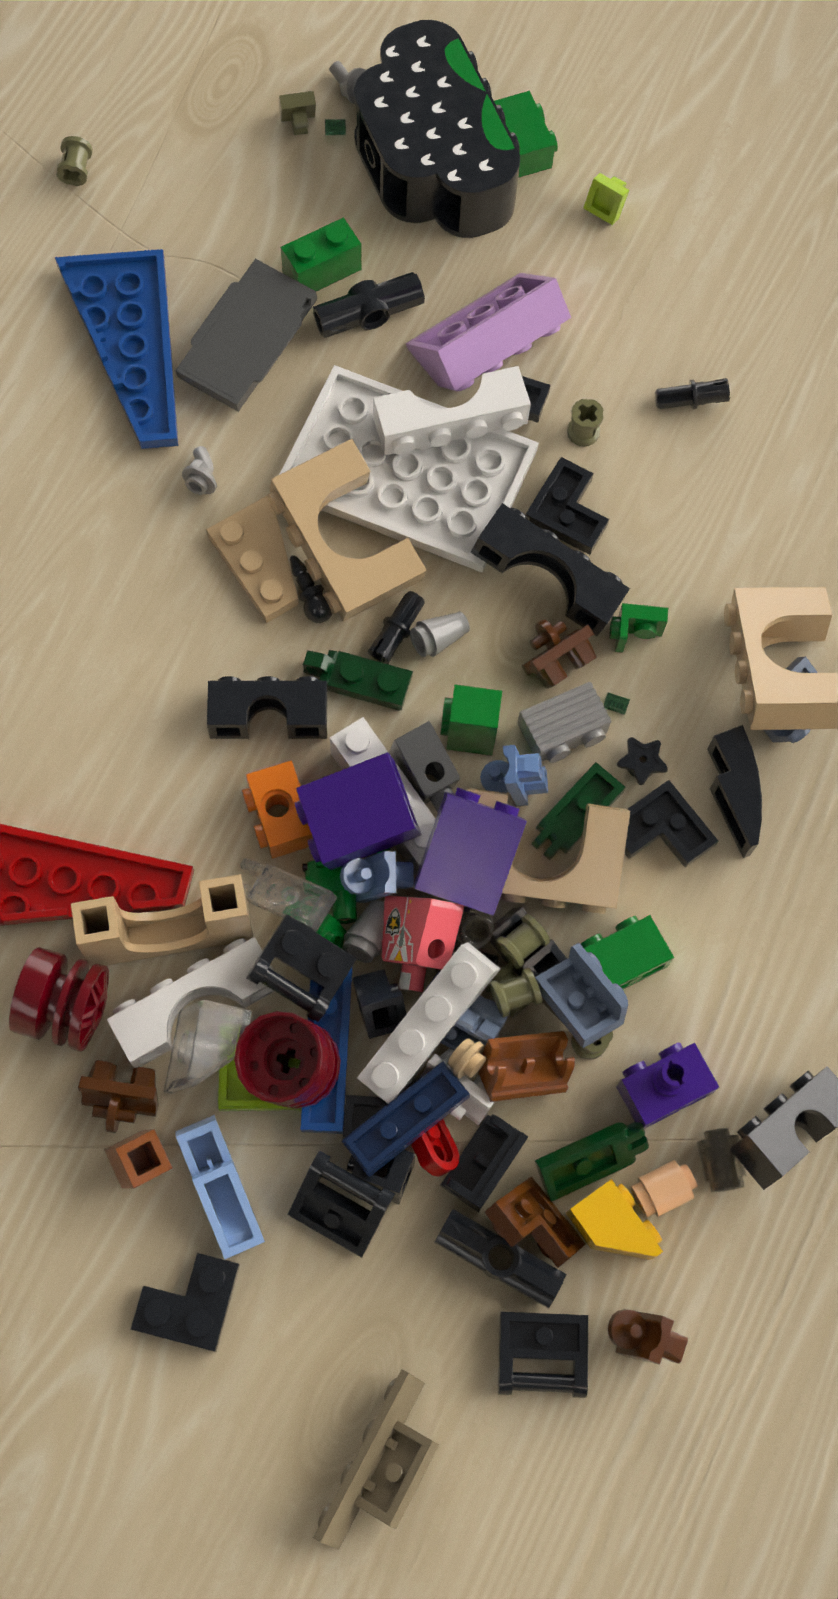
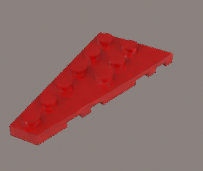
(50, 872)

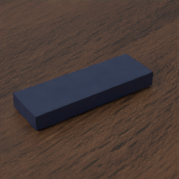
(406, 1119)

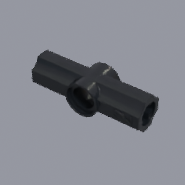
(368, 304)
(526, 1273)

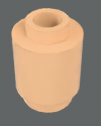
(664, 1189)

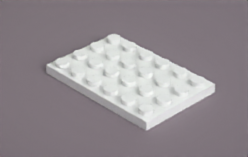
(428, 495)

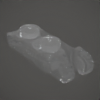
(287, 894)

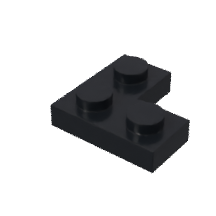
(559, 509)
(668, 816)
(198, 1315)

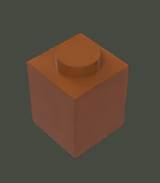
(138, 1159)

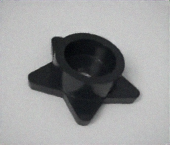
(635, 767)

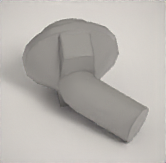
(345, 79)
(199, 475)

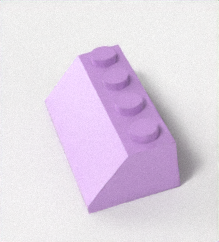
(490, 330)

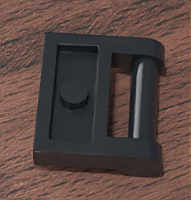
(309, 956)
(334, 1213)
(544, 1338)

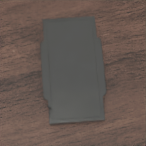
(245, 334)

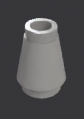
(438, 633)
(366, 934)

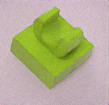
(606, 198)

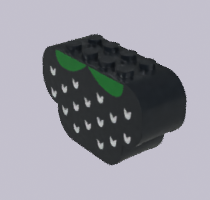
(435, 133)

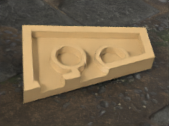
(257, 557)

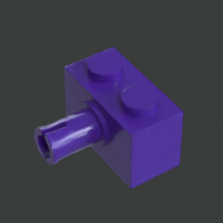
(666, 1085)

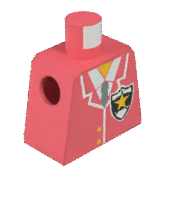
(419, 936)

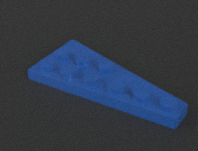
(128, 321)

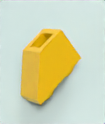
(612, 1225)

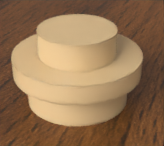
(467, 1058)

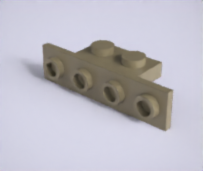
(384, 1469)

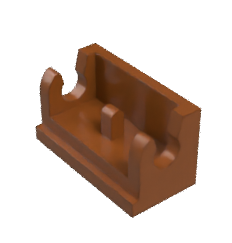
(526, 1066)

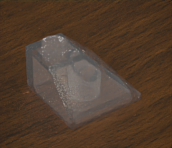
(203, 1042)

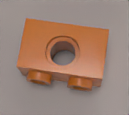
(276, 787)

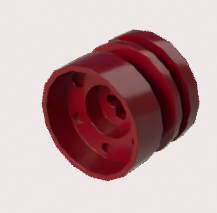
(53, 998)
(264, 1057)

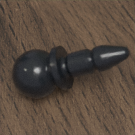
(315, 604)

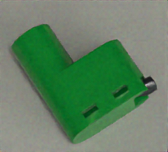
(345, 906)

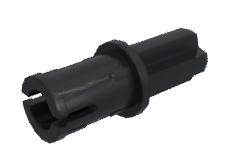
(693, 394)
(396, 627)

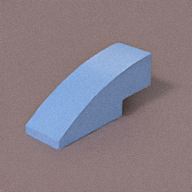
(219, 1187)

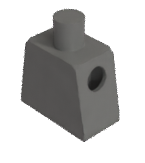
(421, 754)

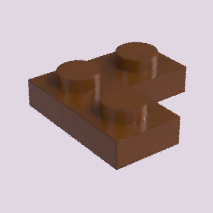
(531, 1212)

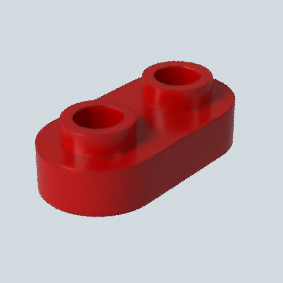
(437, 1150)

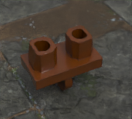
(574, 645)
(119, 1100)
(646, 1337)

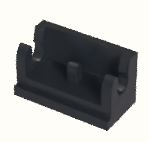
(484, 1161)

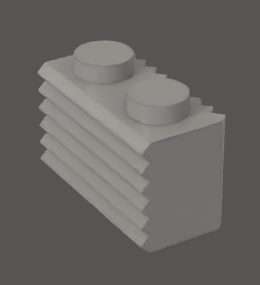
(565, 723)

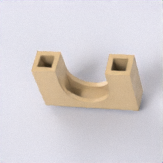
(348, 582)
(772, 694)
(592, 876)
(117, 936)

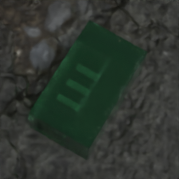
(335, 127)
(616, 703)

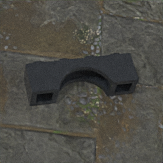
(515, 541)

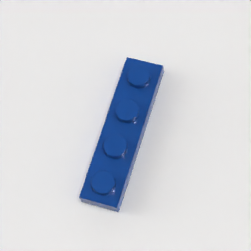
(328, 1114)

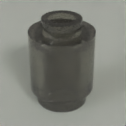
(475, 928)
(718, 1163)

